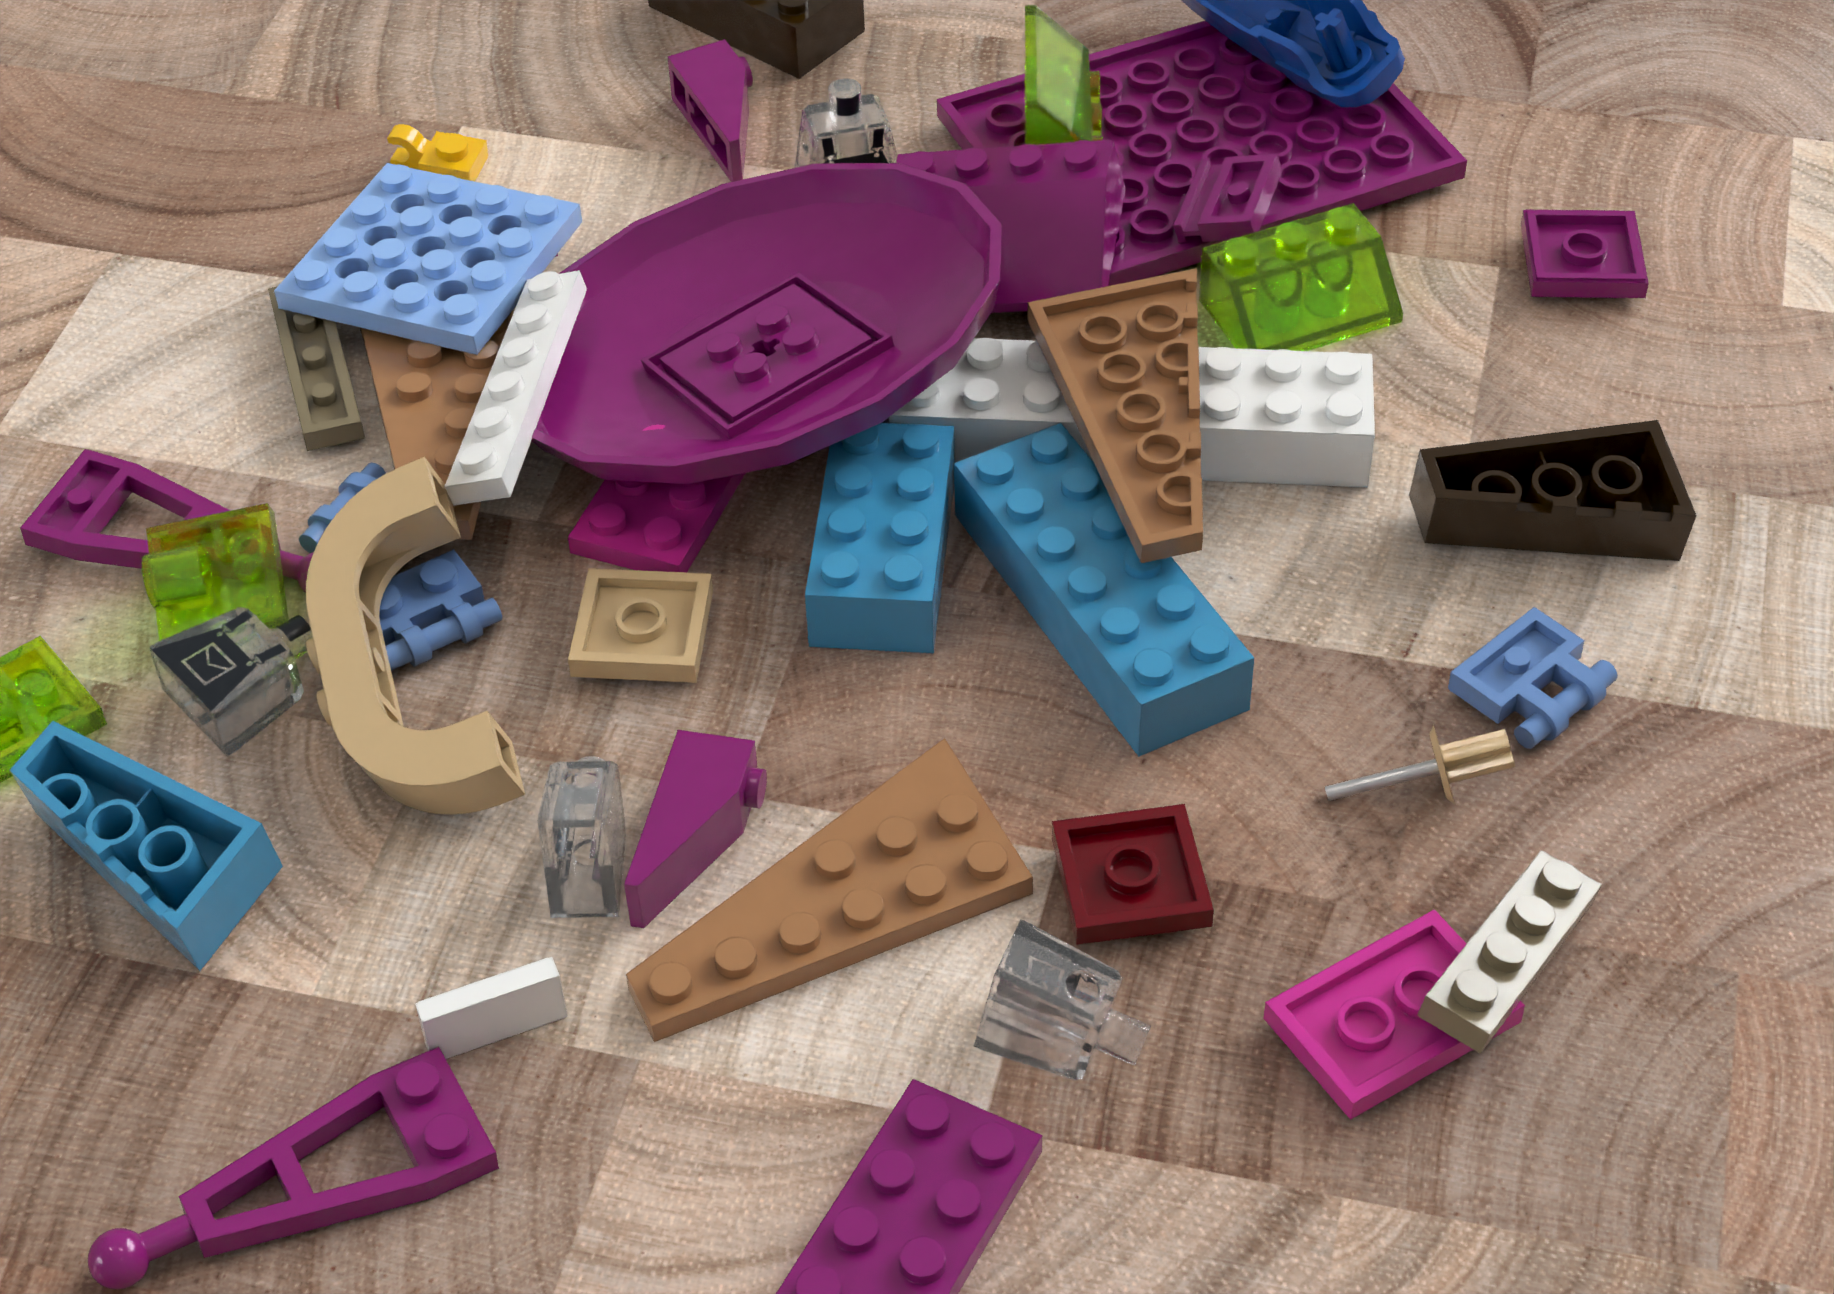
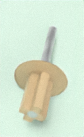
(1452, 761)

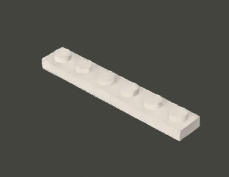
(516, 389)

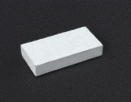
(493, 1008)

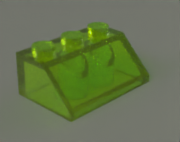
(1058, 84)
(1301, 283)

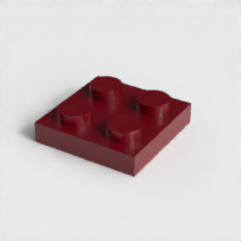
(1131, 874)

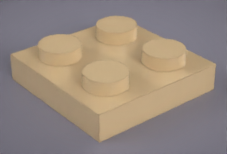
(641, 625)

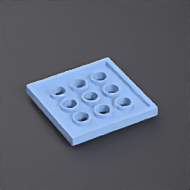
(429, 257)

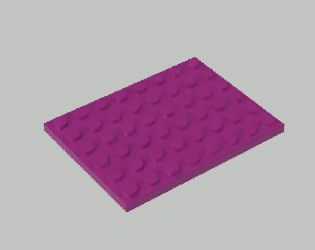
(1207, 97)

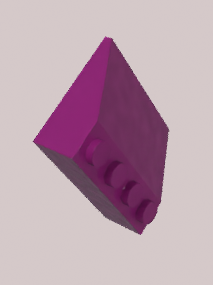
(1054, 208)

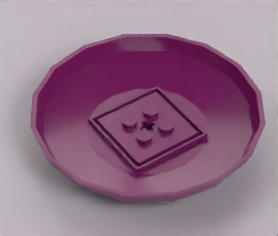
(769, 320)

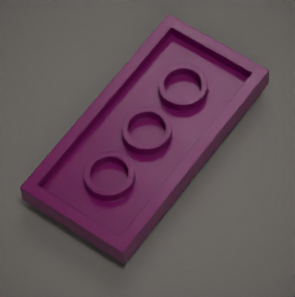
(918, 1201)

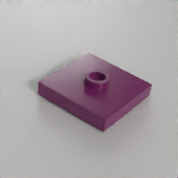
(1583, 254)

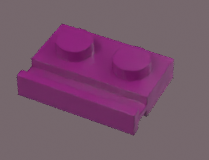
(1228, 198)

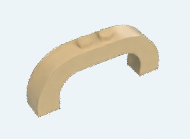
(358, 554)

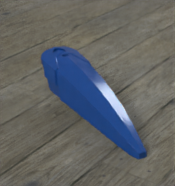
(1318, 44)

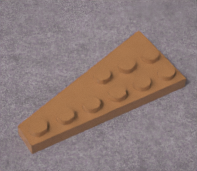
(1134, 392)
(429, 400)
(871, 880)

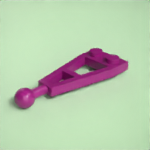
(94, 491)
(428, 1117)

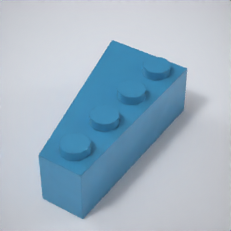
(157, 842)

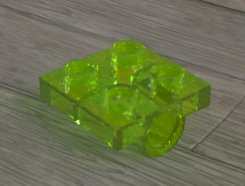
(213, 567)
(33, 694)

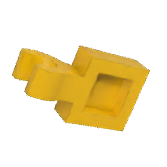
(442, 155)

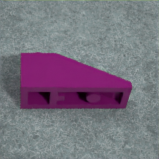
(713, 96)
(693, 818)

